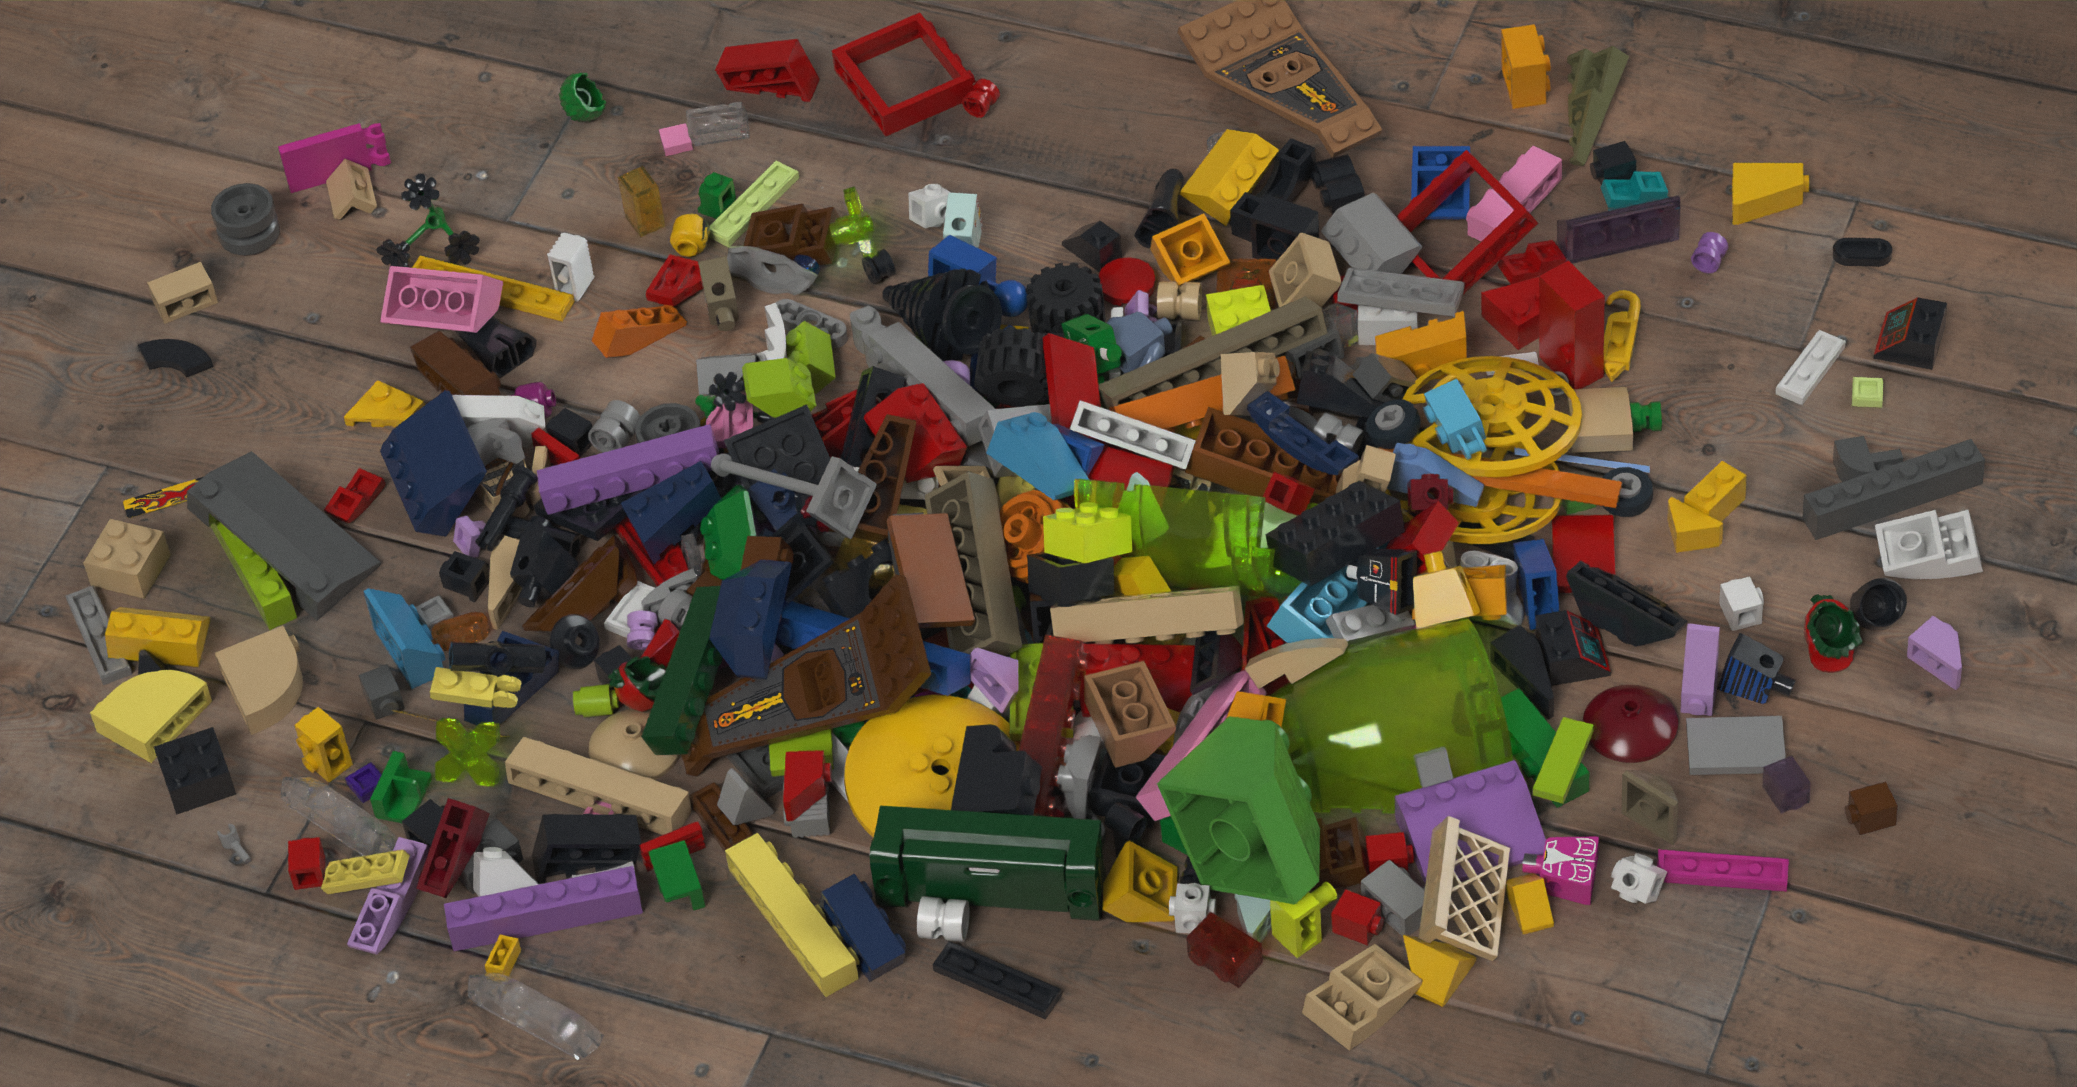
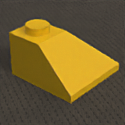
(1139, 886)

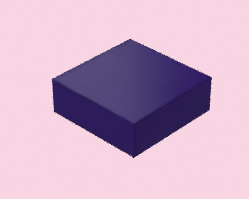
(364, 781)

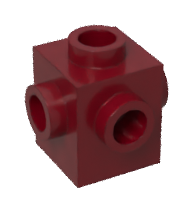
(1429, 483)

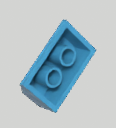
(404, 636)

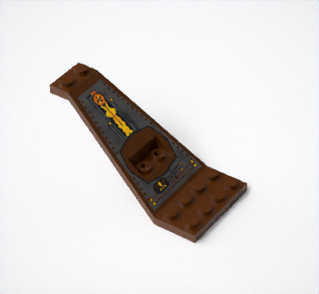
(832, 681)

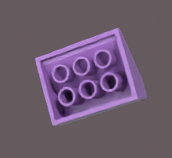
(1486, 802)

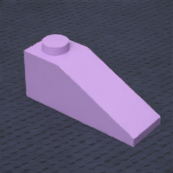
(1700, 670)

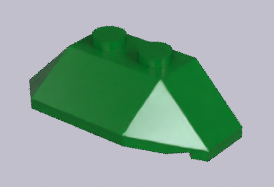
(727, 531)

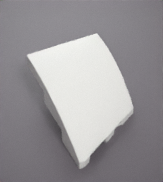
(774, 335)

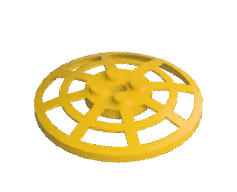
(1506, 415)
(1493, 504)

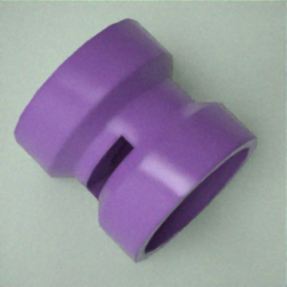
(1709, 252)

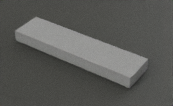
(92, 625)

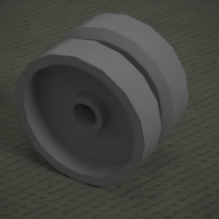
(245, 219)
(664, 421)

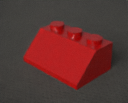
(934, 437)

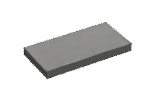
(1401, 292)

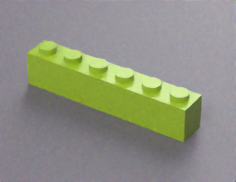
(259, 579)

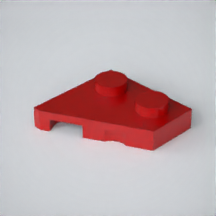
(675, 281)

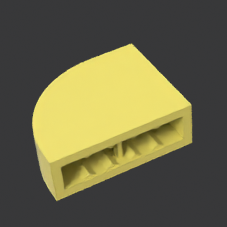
(151, 710)

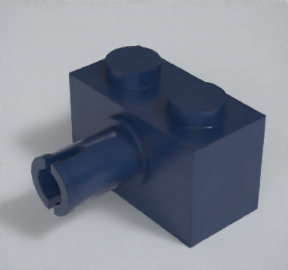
(773, 502)

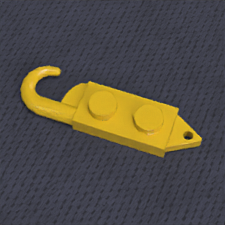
(1620, 334)

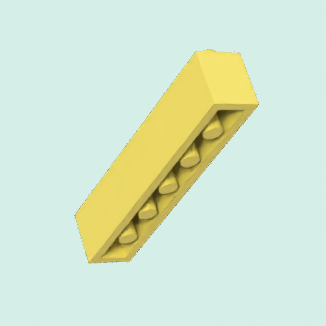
(792, 914)

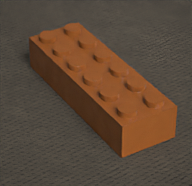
(1245, 457)

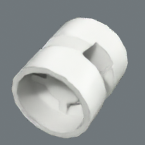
(944, 919)

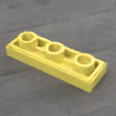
(365, 872)

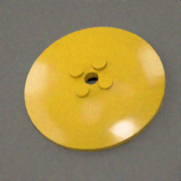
(896, 754)

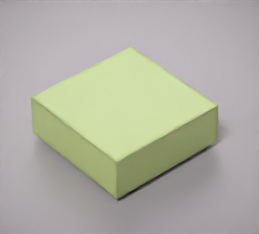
(1867, 392)

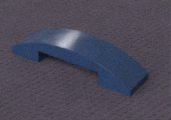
(1297, 440)

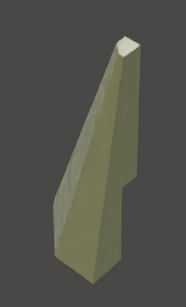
(1593, 86)

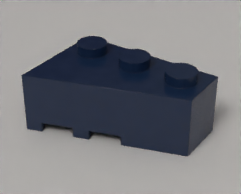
(671, 508)
(529, 683)

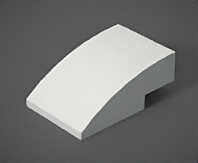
(1929, 546)

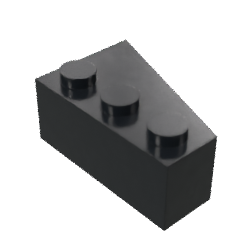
(584, 842)

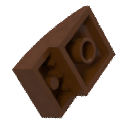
(794, 232)
(1342, 853)

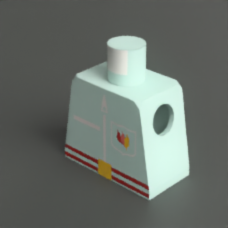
(967, 208)

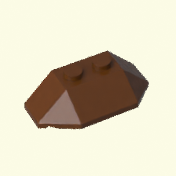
(582, 594)

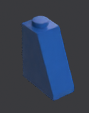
(1536, 579)

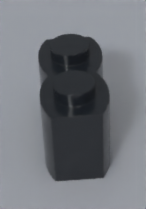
(1337, 182)

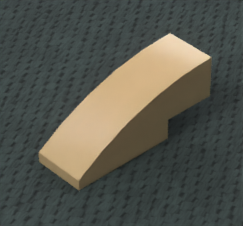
(1294, 659)

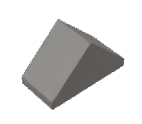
(741, 801)

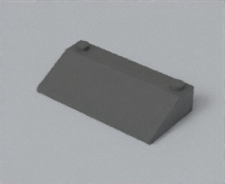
(283, 531)

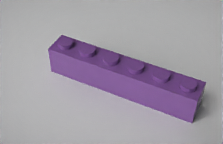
(624, 469)
(543, 908)

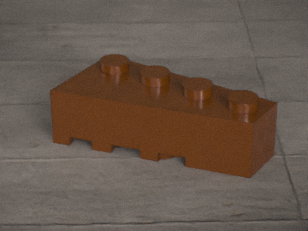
(452, 368)
(885, 466)

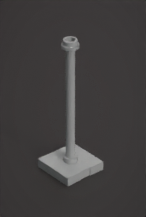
(835, 501)

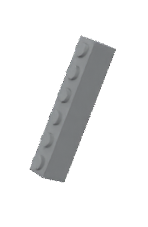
(903, 354)

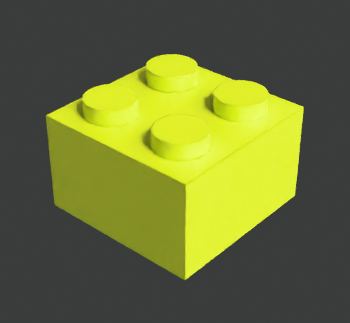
(1235, 307)
(1087, 533)

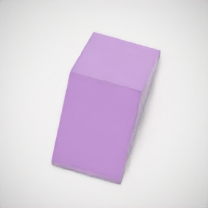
(995, 677)

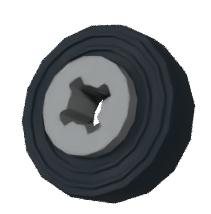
(1393, 423)
(1635, 491)

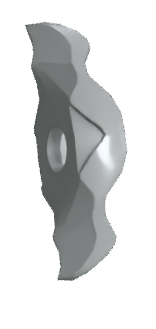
(749, 264)

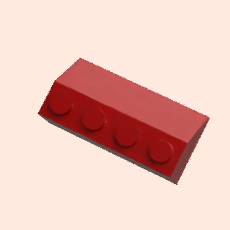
(1167, 664)

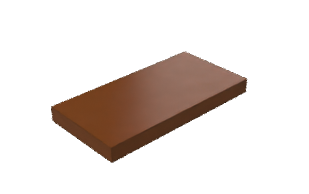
(932, 569)

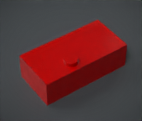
(1571, 325)

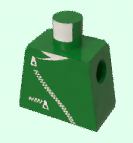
(1096, 334)

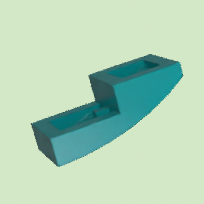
(1639, 188)

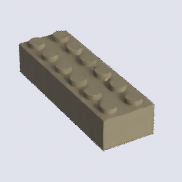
(983, 559)

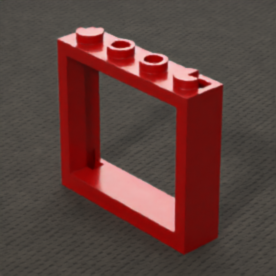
(913, 109)
(1493, 246)

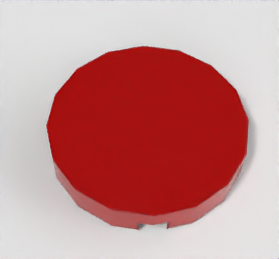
(1124, 278)

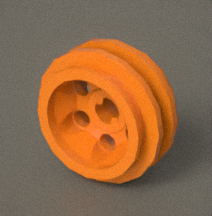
(1024, 529)

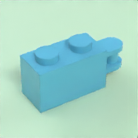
(1455, 419)

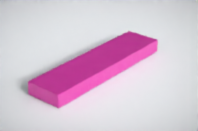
(1724, 870)

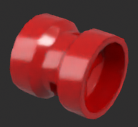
(980, 98)

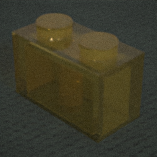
(641, 201)

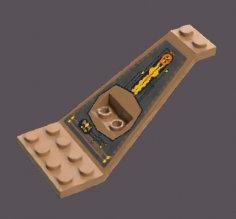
(1259, 40)

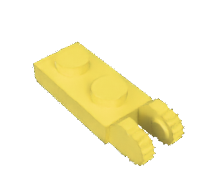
(474, 688)

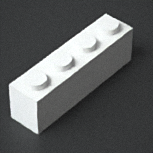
(1132, 434)

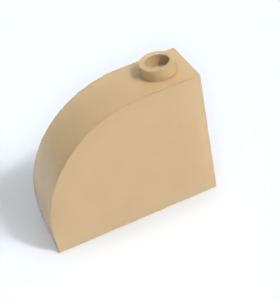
(263, 677)

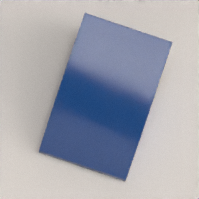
(1431, 162)

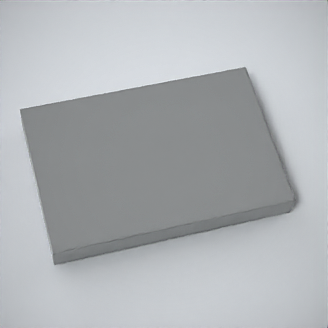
(1734, 744)

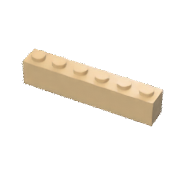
(1151, 615)
(585, 780)

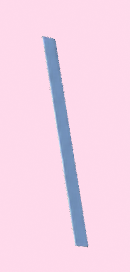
(1591, 461)

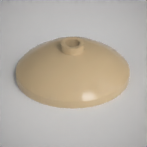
(620, 745)

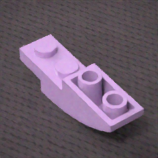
(389, 903)

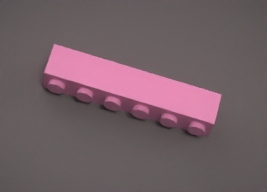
(1204, 723)

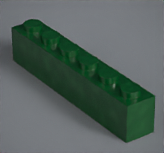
(686, 680)

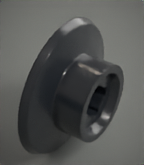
(563, 639)

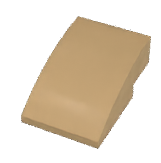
(1605, 420)
(1361, 996)

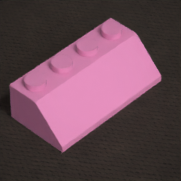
(440, 299)

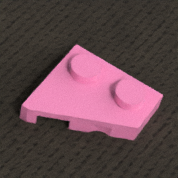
(730, 423)

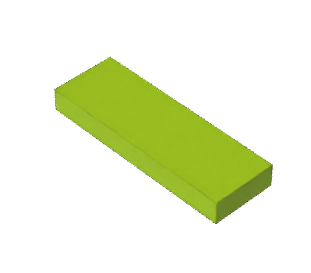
(1563, 760)

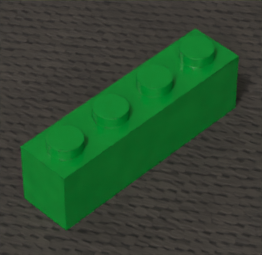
(1531, 741)

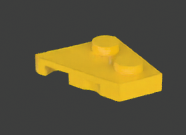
(383, 407)

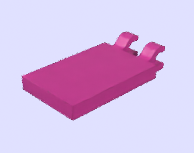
(314, 159)

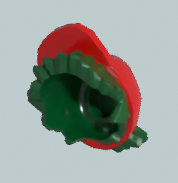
(1830, 634)
(637, 682)

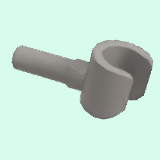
(232, 841)

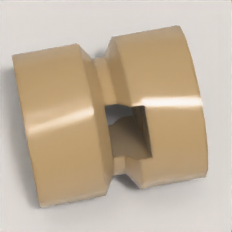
(1179, 300)

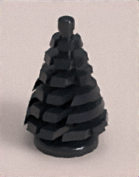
(947, 311)

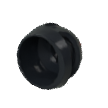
(1878, 604)

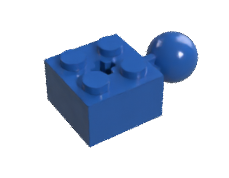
(957, 254)

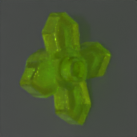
(855, 226)
(467, 752)

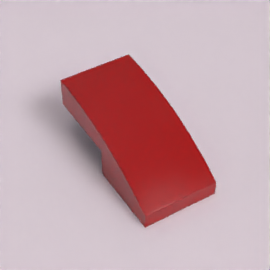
(1536, 260)
(358, 495)

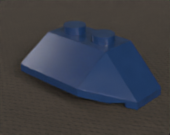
(750, 616)

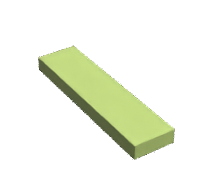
(756, 198)

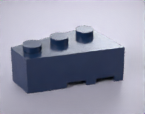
(863, 926)

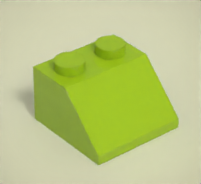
(778, 386)

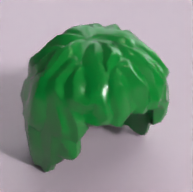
(581, 98)

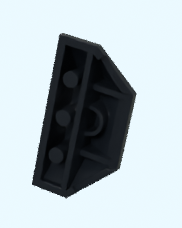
(1622, 607)

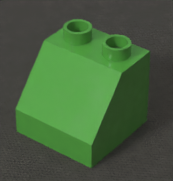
(1245, 813)

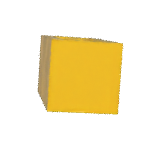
(503, 955)

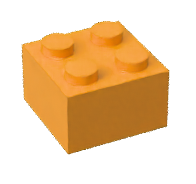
(1524, 66)

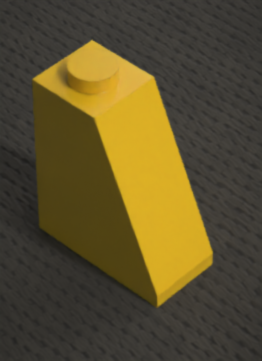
(1766, 189)

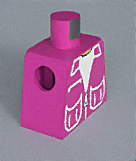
(1567, 867)

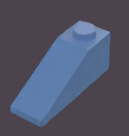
(1414, 461)

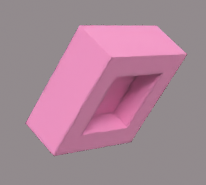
(675, 139)

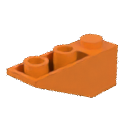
(634, 329)

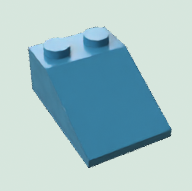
(1036, 454)

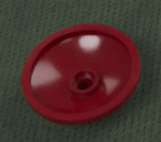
(1631, 734)

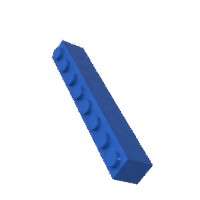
(804, 623)

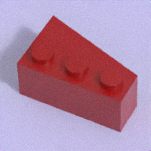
(1513, 311)

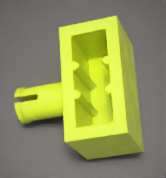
(1299, 924)

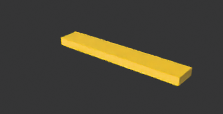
(514, 293)

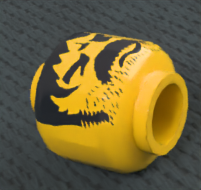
(689, 235)

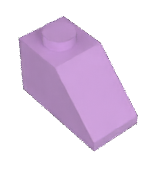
(1937, 651)

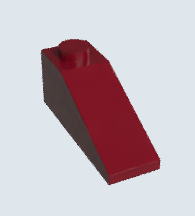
(452, 847)

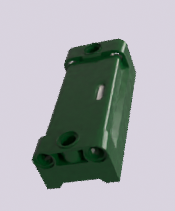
(988, 860)

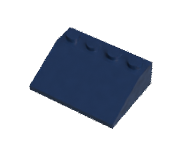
(433, 465)

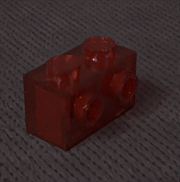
(1224, 950)

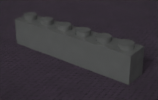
(1893, 489)

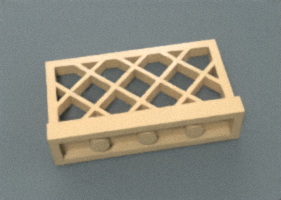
(1441, 878)

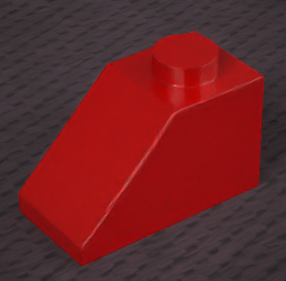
(804, 781)

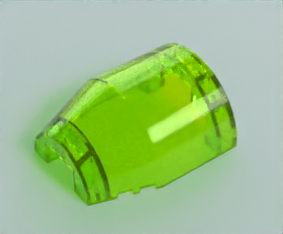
(1196, 536)
(1388, 700)

